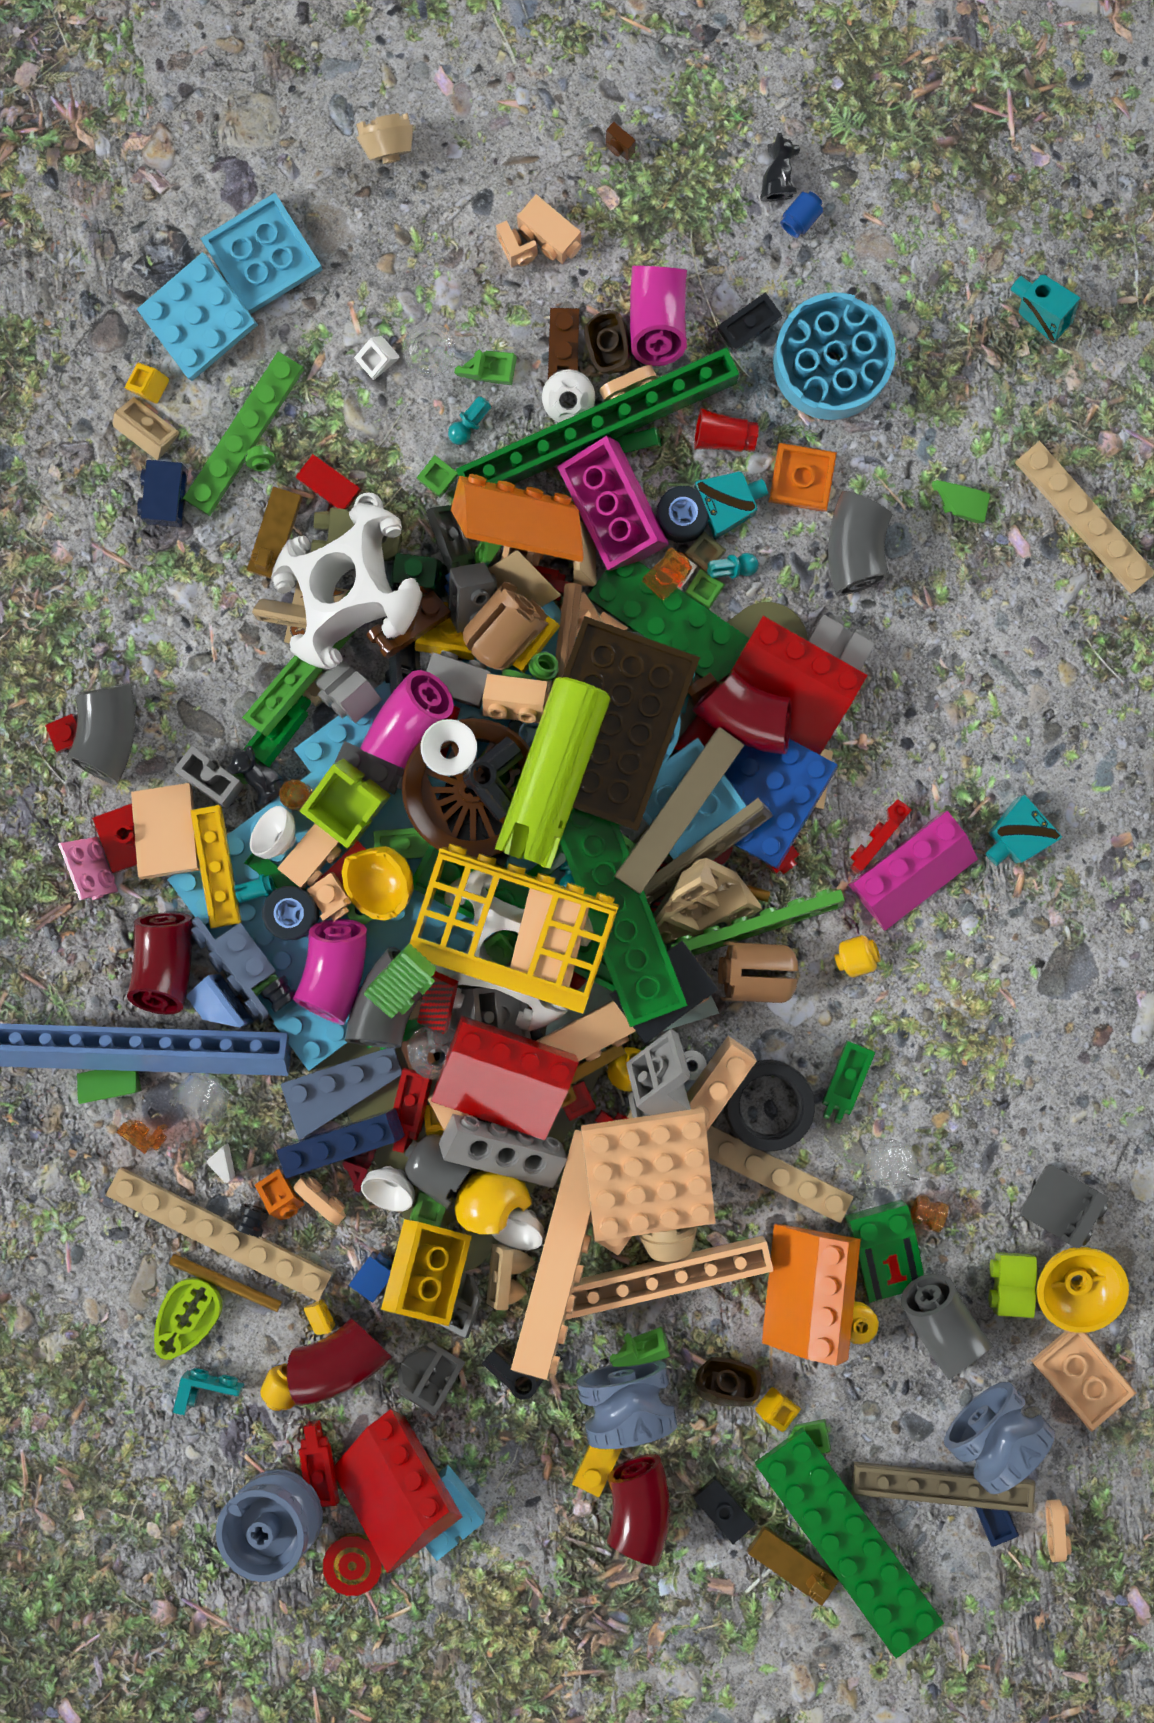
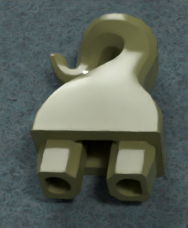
(338, 522)

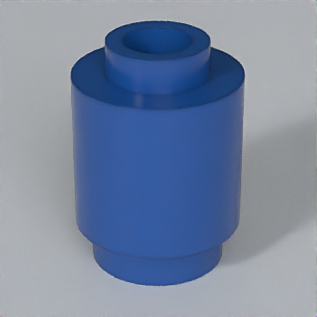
(802, 214)

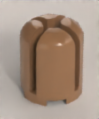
(504, 628)
(760, 957)

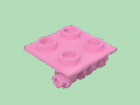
(88, 868)

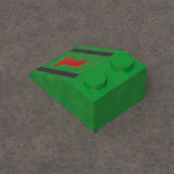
(887, 1249)

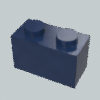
(163, 493)

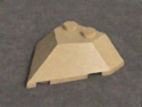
(703, 898)

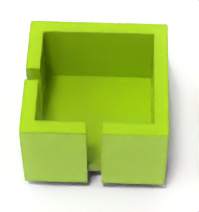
(345, 803)

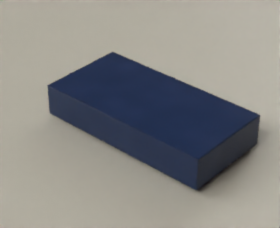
(997, 1525)

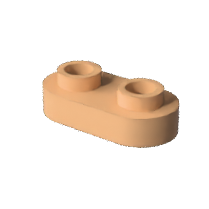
(627, 382)
(328, 1207)
(1056, 1518)

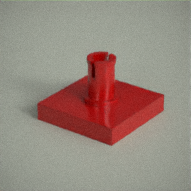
(117, 837)

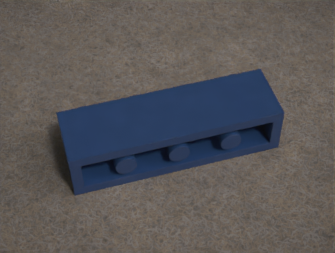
(340, 1143)

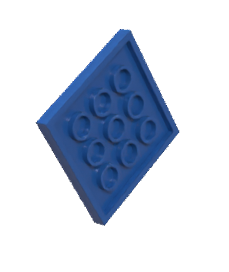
(787, 786)

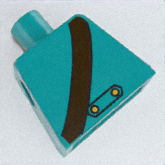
(1046, 305)
(729, 500)
(1021, 833)

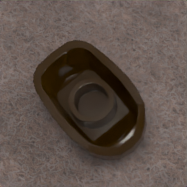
(608, 342)
(728, 1382)

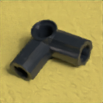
(494, 764)
(500, 1363)

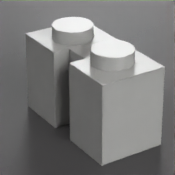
(846, 645)
(463, 680)
(347, 692)
(199, 772)

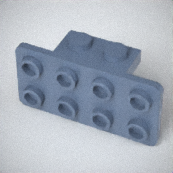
(241, 962)

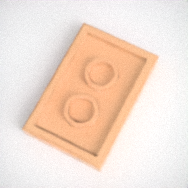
(164, 831)
(556, 939)
(1083, 1377)

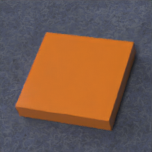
(802, 477)

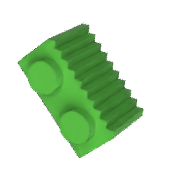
(400, 981)

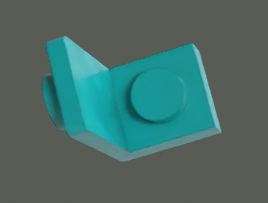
(188, 1394)

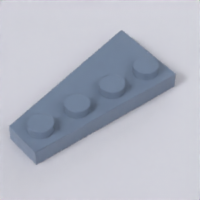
(331, 1091)

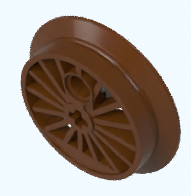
(425, 809)

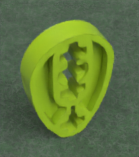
(202, 1322)

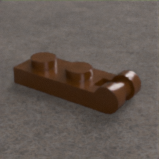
(563, 339)
(428, 616)

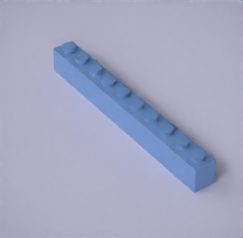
(144, 1049)

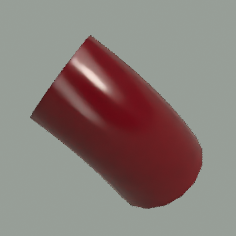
(747, 713)
(161, 962)
(333, 1364)
(640, 1509)

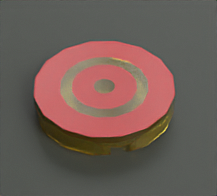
(351, 1565)

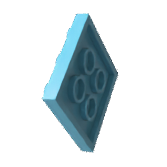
(261, 253)
(197, 316)
(717, 809)

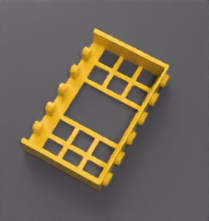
(498, 974)

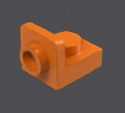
(279, 1196)

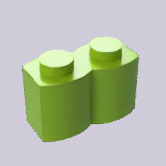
(1013, 1284)

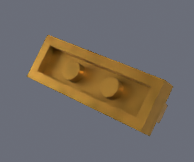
(274, 531)
(588, 1067)
(793, 1565)

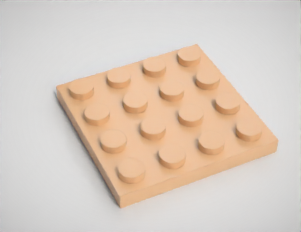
(648, 1174)

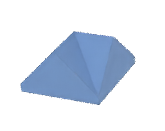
(217, 1003)

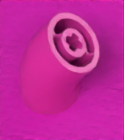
(658, 314)
(406, 716)
(333, 969)

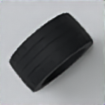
(796, 1129)

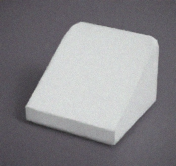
(376, 356)
(222, 1163)

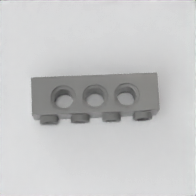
(523, 1156)

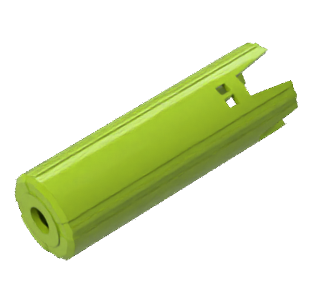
(553, 771)

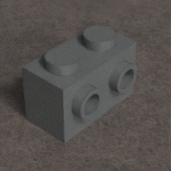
(468, 592)

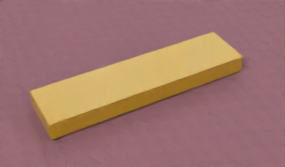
(215, 866)

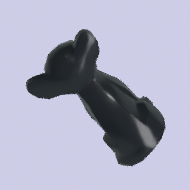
(777, 180)
(261, 778)

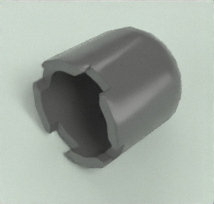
(433, 1174)

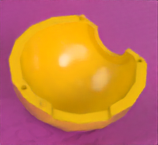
(378, 882)
(488, 1200)

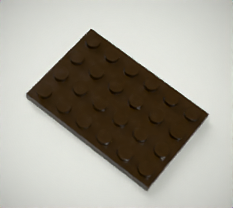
(646, 696)

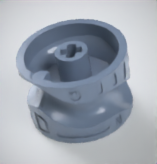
(626, 1405)
(999, 1438)
(269, 1525)

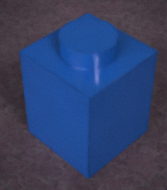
(372, 1276)

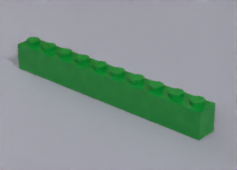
(607, 419)

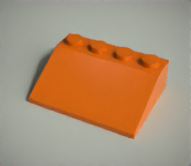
(518, 517)
(811, 1294)

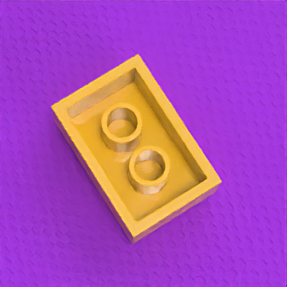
(426, 1272)

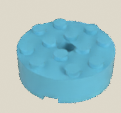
(824, 385)

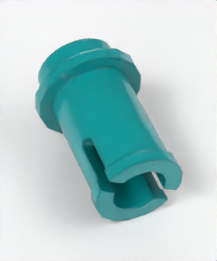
(256, 888)

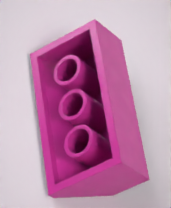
(612, 504)
(914, 870)

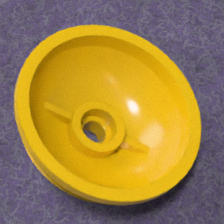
(1089, 1301)

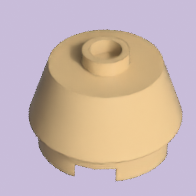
(386, 137)
(669, 1245)

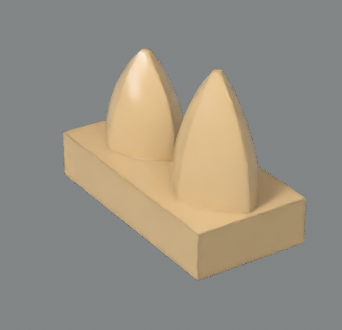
(503, 1264)

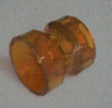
(292, 792)
(929, 1213)

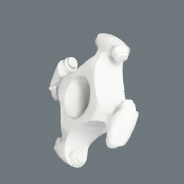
(367, 600)
(501, 917)

